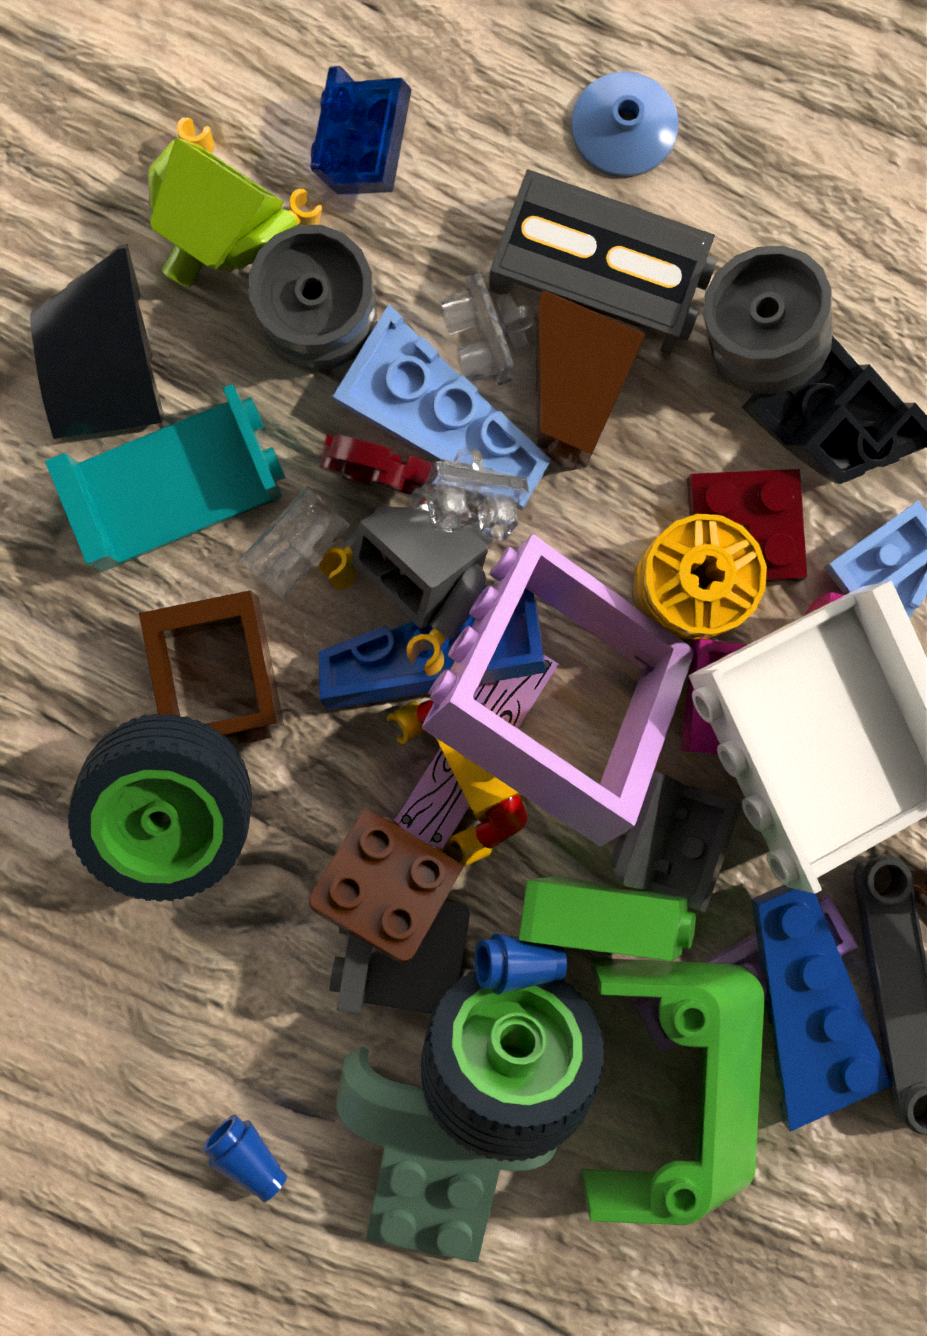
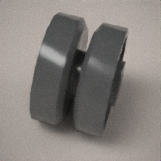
(313, 296)
(769, 319)

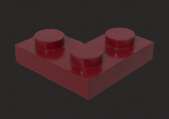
(766, 506)

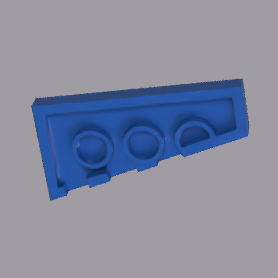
(378, 668)
(817, 1023)

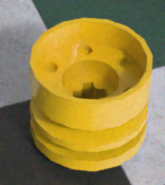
(672, 595)

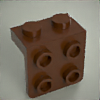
(385, 886)

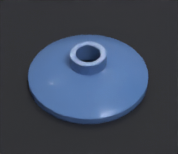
(621, 145)

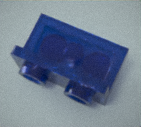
(359, 133)

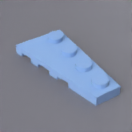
(426, 404)

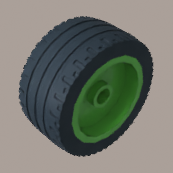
(161, 808)
(511, 1067)

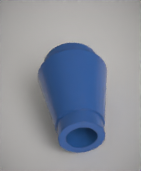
(514, 964)
(244, 1158)

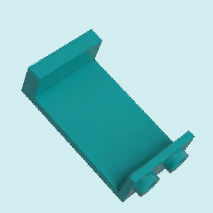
(168, 483)

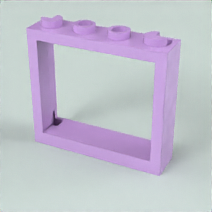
(517, 760)

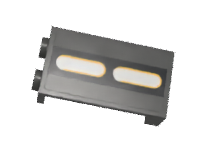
(604, 256)

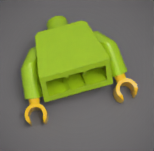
(212, 208)

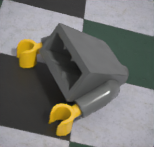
(420, 569)

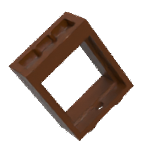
(206, 615)

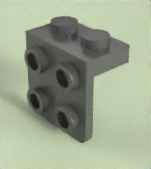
(676, 842)
(414, 985)

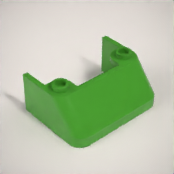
(723, 1015)

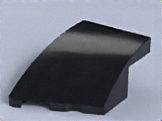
(96, 353)
(842, 419)

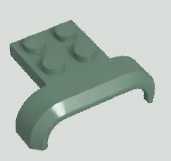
(428, 1186)

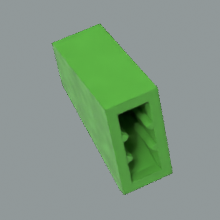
(606, 918)

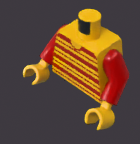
(491, 800)

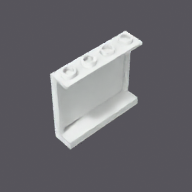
(824, 731)

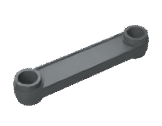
(897, 979)

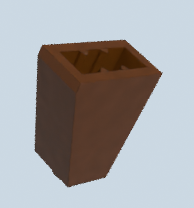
(578, 376)

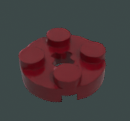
(373, 463)

